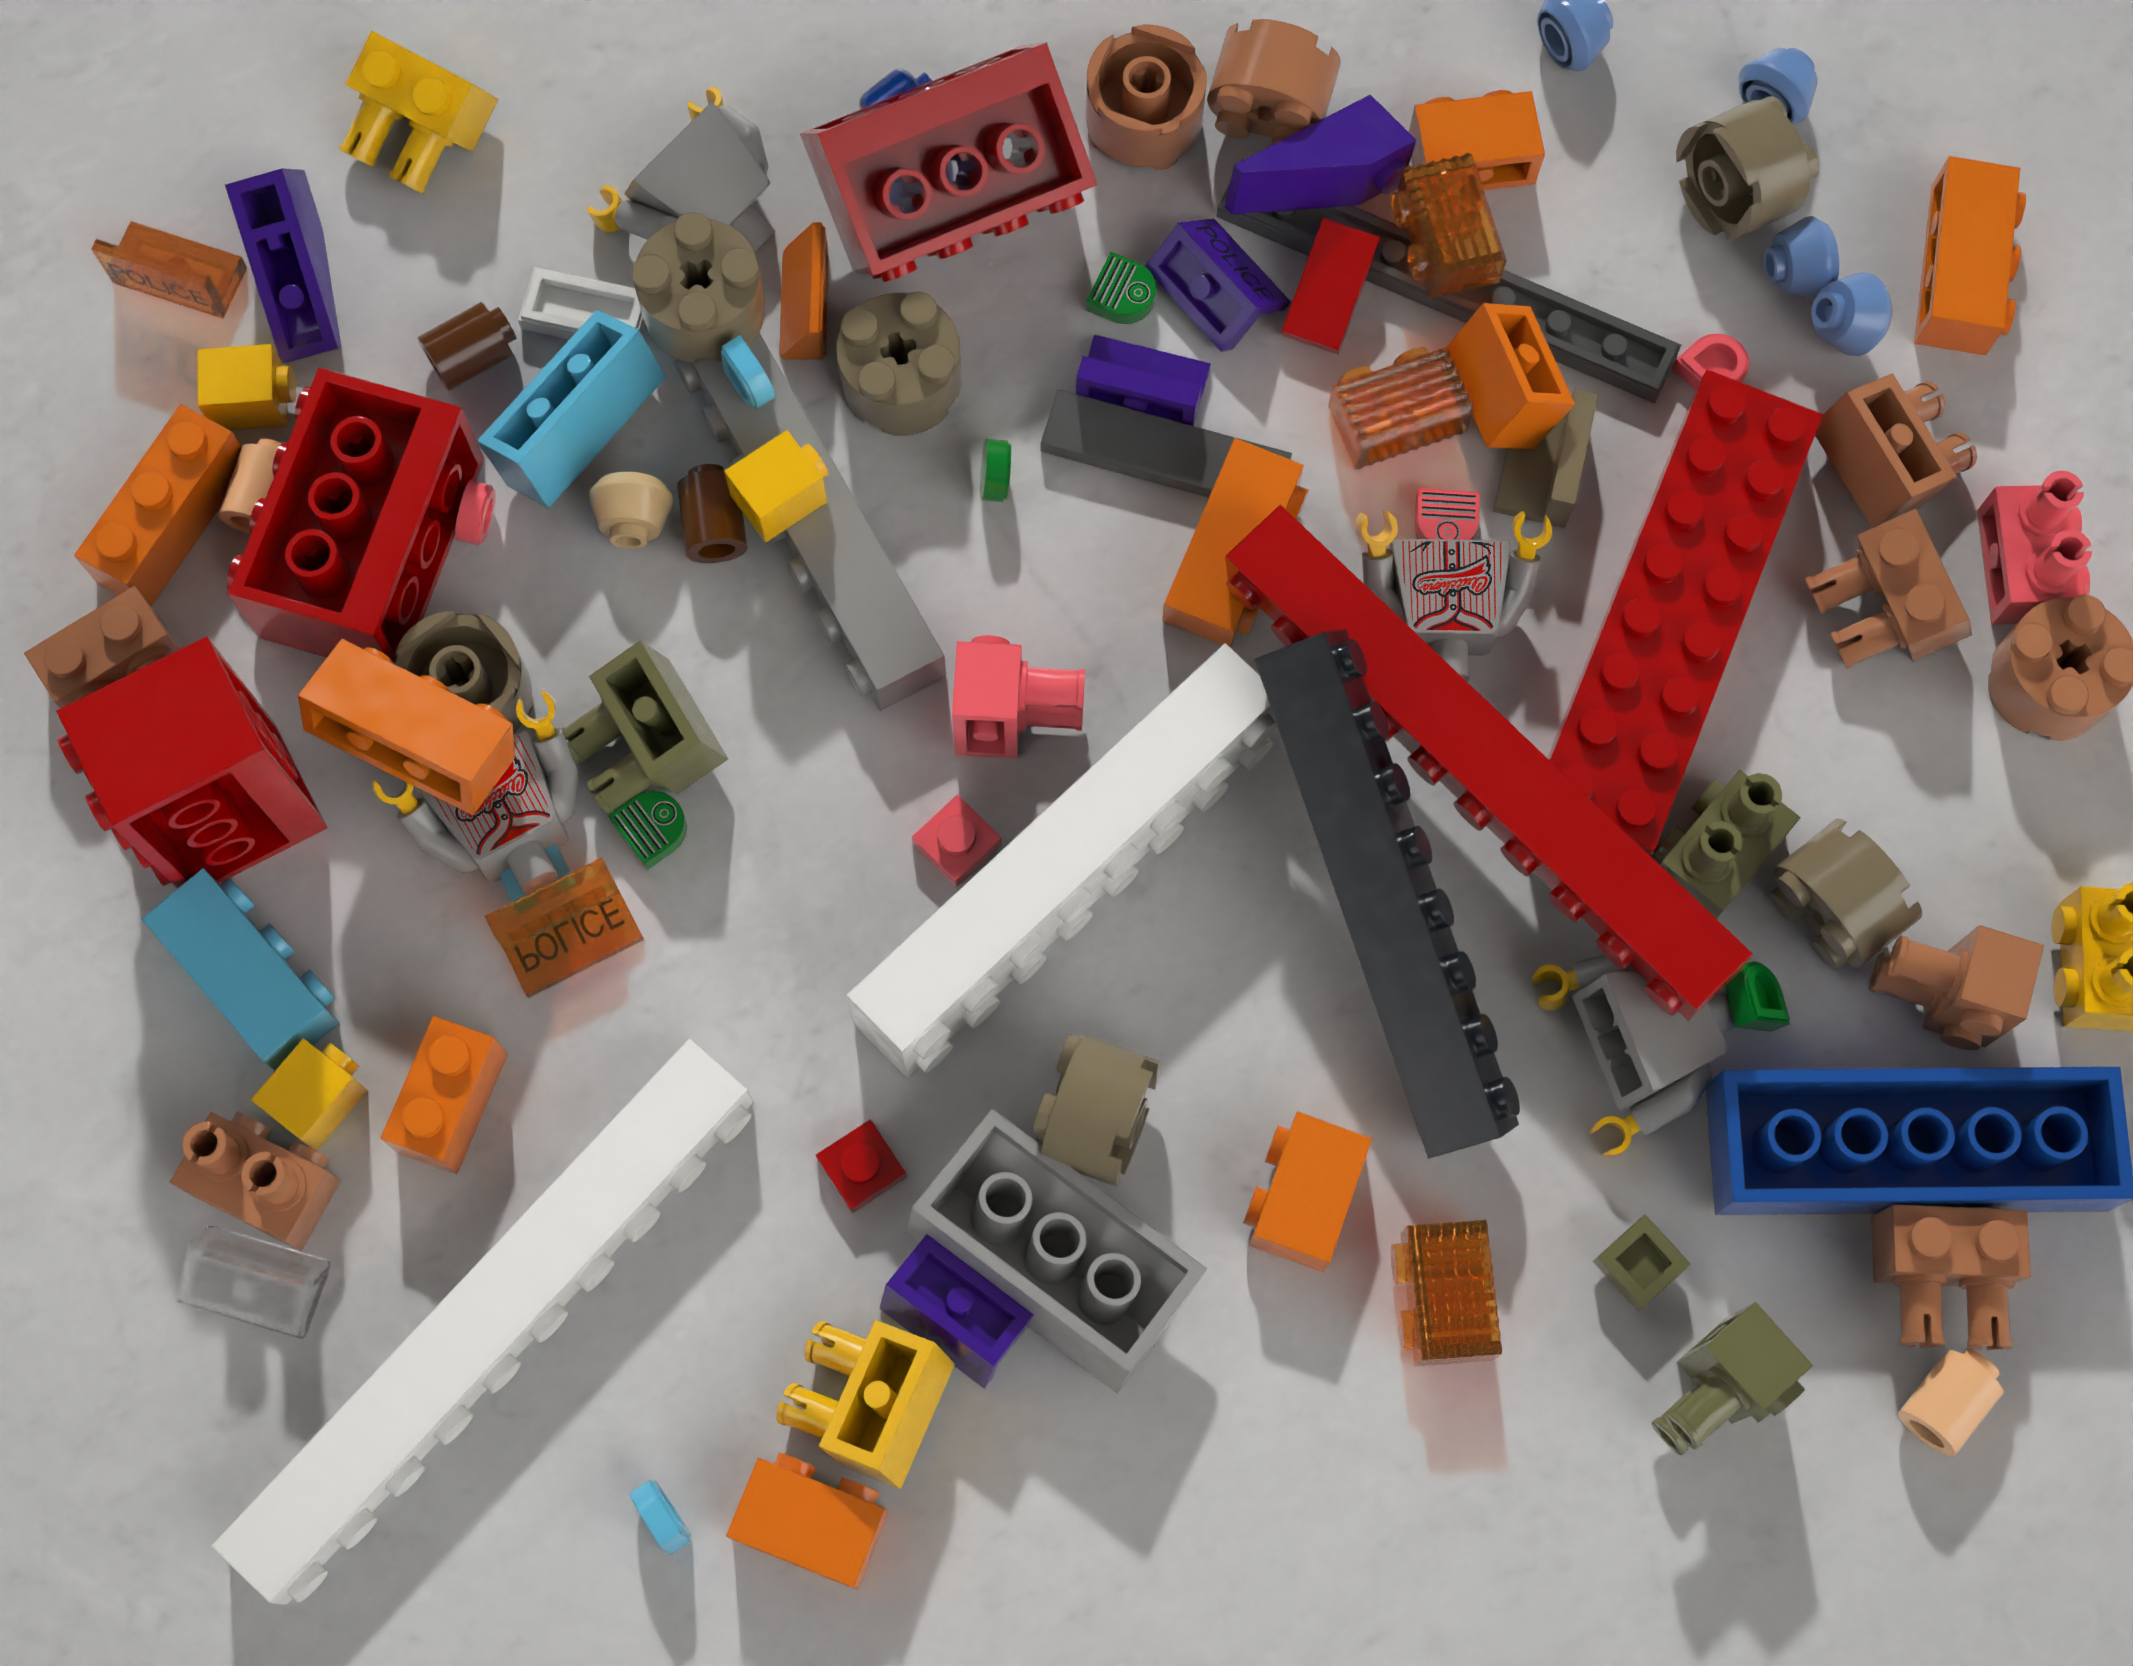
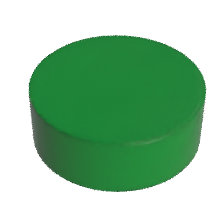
(995, 470)

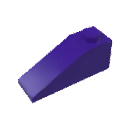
(1325, 164)
(287, 260)

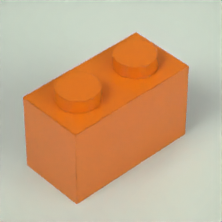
(1495, 129)
(1510, 376)
(444, 1095)
(1308, 1191)
(809, 1521)

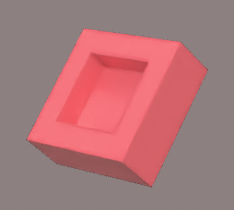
(956, 840)

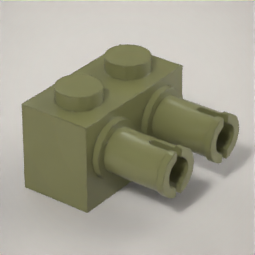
(658, 720)
(1729, 839)
(1736, 1373)

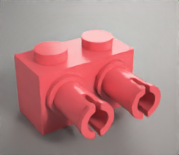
(2033, 546)
(1002, 695)

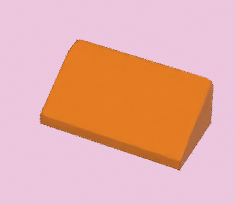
(805, 295)

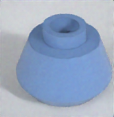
(1574, 31)
(1782, 74)
(1803, 258)
(1853, 313)

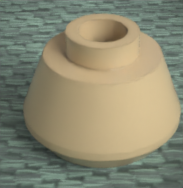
(630, 507)

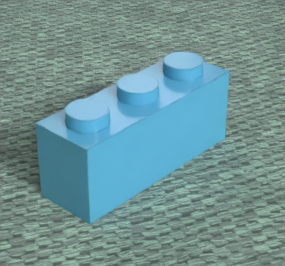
(572, 408)
(242, 967)

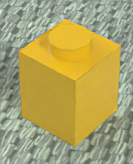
(244, 386)
(778, 484)
(311, 1092)

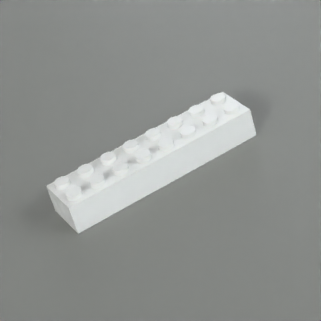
(1064, 864)

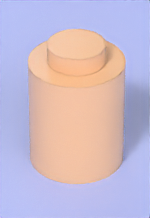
(248, 483)
(1952, 1400)

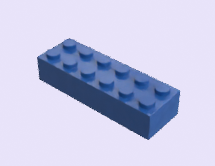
(1918, 1139)

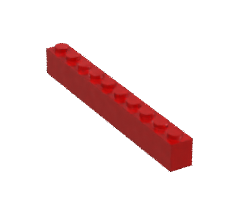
(1494, 772)

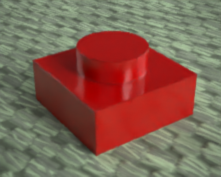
(861, 1166)

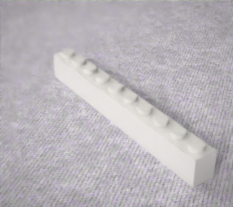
(483, 1326)

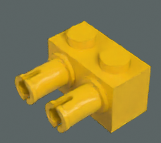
(436, 101)
(2095, 958)
(884, 1403)

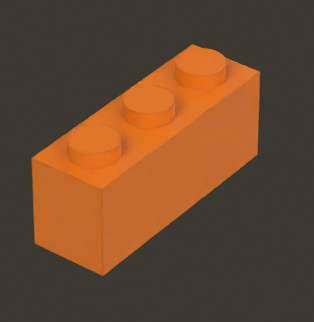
(1969, 256)
(1244, 494)
(162, 506)
(407, 725)

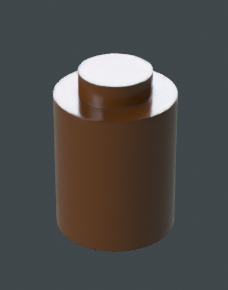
(468, 344)
(710, 517)

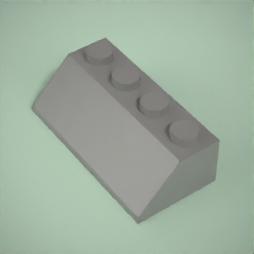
(1057, 1247)

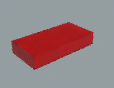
(1330, 286)

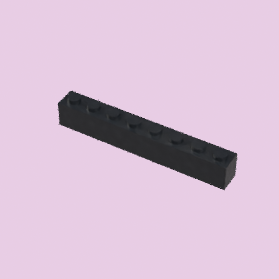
(1389, 892)

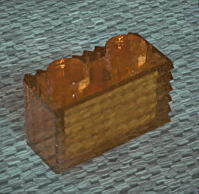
(1448, 226)
(1400, 406)
(1448, 1293)

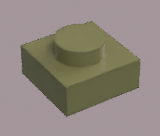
(1641, 1262)

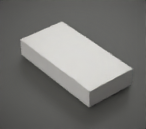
(563, 302)

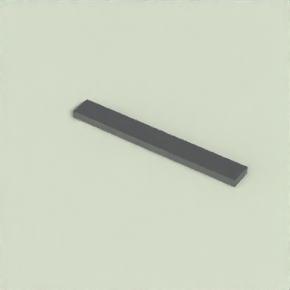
(1573, 330)

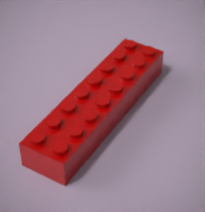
(1682, 601)

